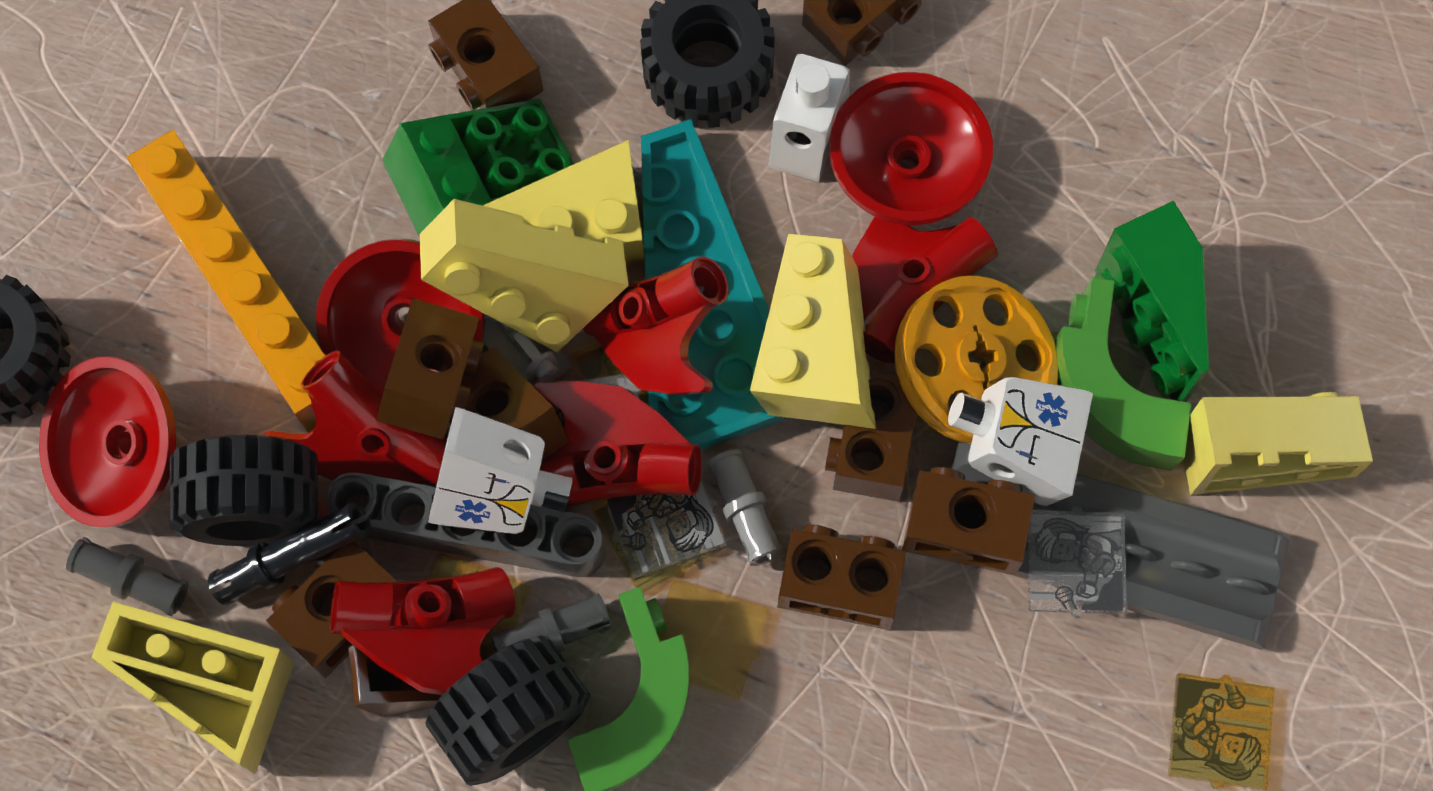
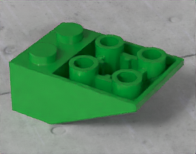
(472, 157)
(1161, 296)

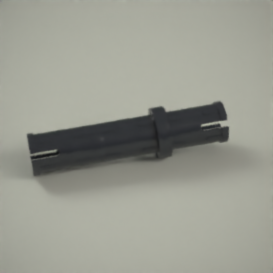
(268, 564)

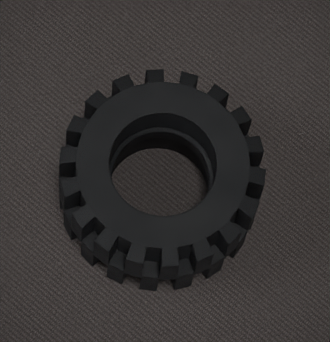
(707, 91)
(35, 351)
(242, 489)
(507, 710)

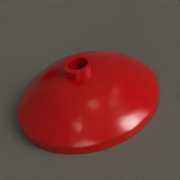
(914, 120)
(363, 303)
(107, 441)

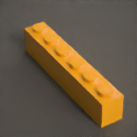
(230, 267)

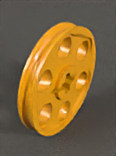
(970, 333)

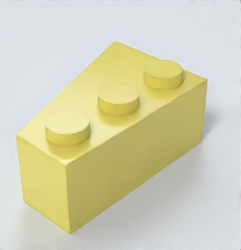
(590, 197)
(522, 273)
(814, 339)
(1274, 441)
(200, 676)

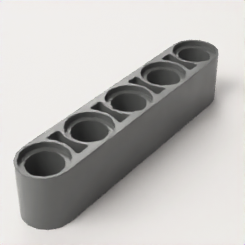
(544, 553)

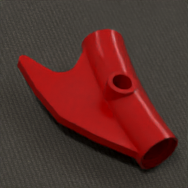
(905, 263)
(652, 324)
(349, 435)
(618, 445)
(423, 628)

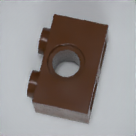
(479, 29)
(437, 341)
(509, 398)
(937, 534)
(298, 608)

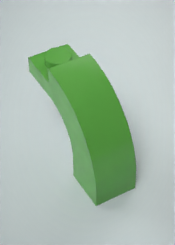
(1120, 417)
(642, 733)

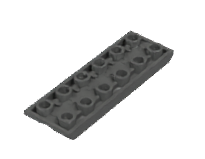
(1178, 558)

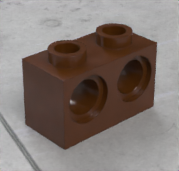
(862, 37)
(888, 441)
(838, 593)

